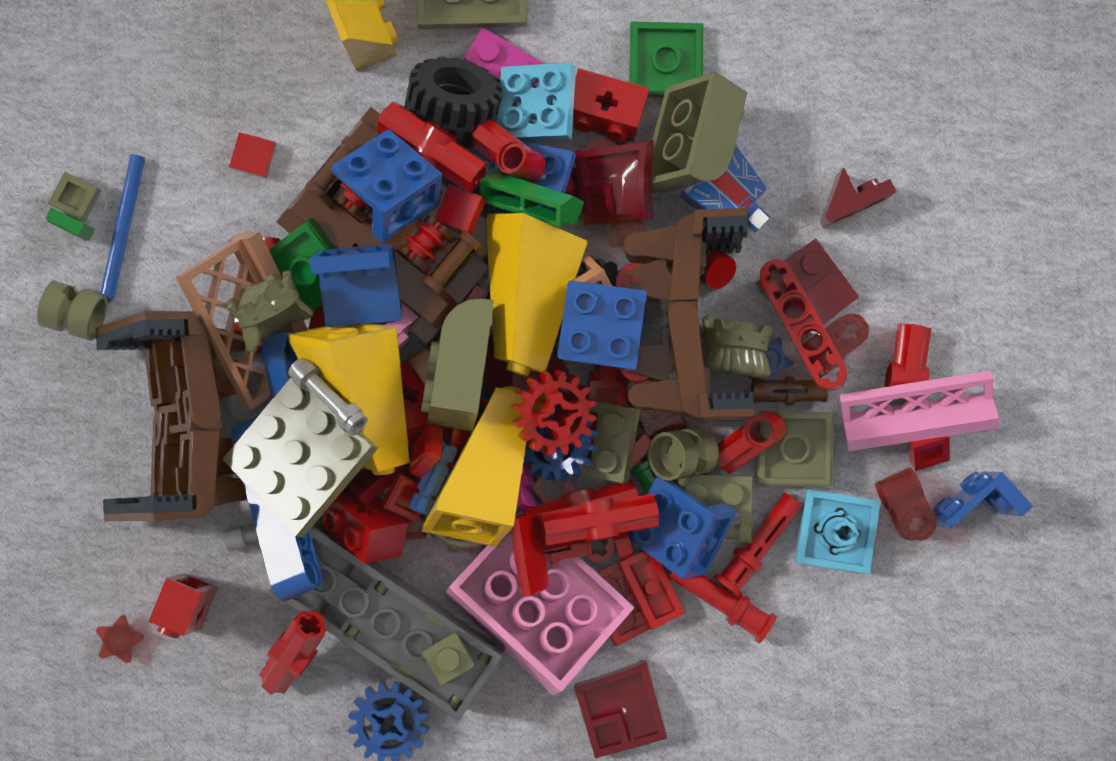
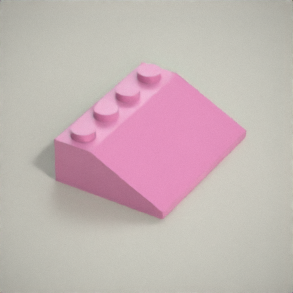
(544, 632)

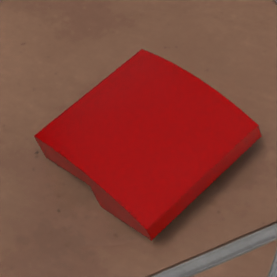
(647, 589)

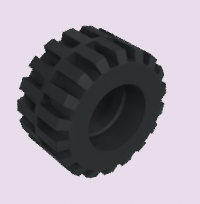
(453, 96)

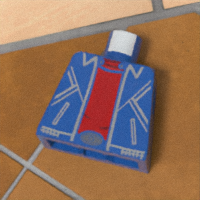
(734, 189)

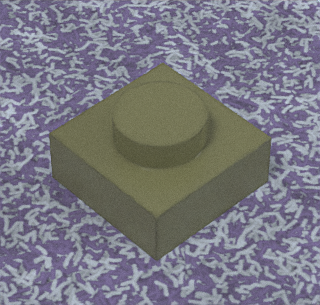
(74, 196)
(448, 658)

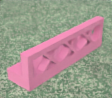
(918, 417)

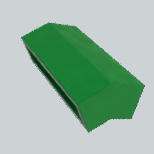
(567, 206)

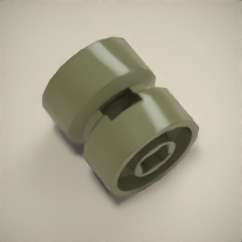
(66, 308)
(683, 453)

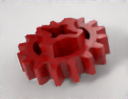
(561, 428)

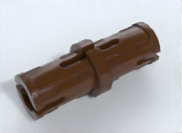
(763, 391)

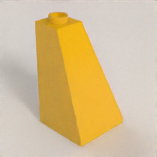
(528, 285)
(365, 370)
(485, 481)

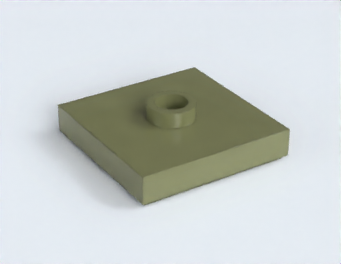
(803, 453)

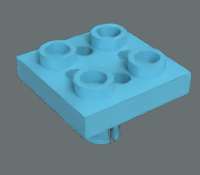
(547, 105)
(852, 553)

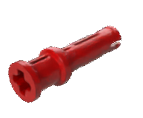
(747, 559)
(737, 610)

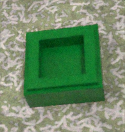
(69, 224)

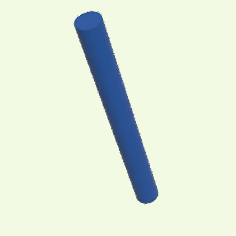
(122, 226)

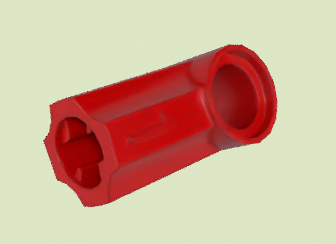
(508, 152)
(909, 355)
(748, 443)

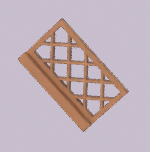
(254, 265)

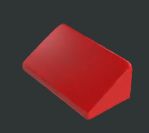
(529, 554)

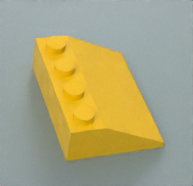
(363, 30)

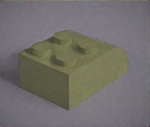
(696, 132)
(458, 366)

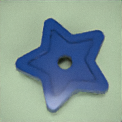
(779, 360)

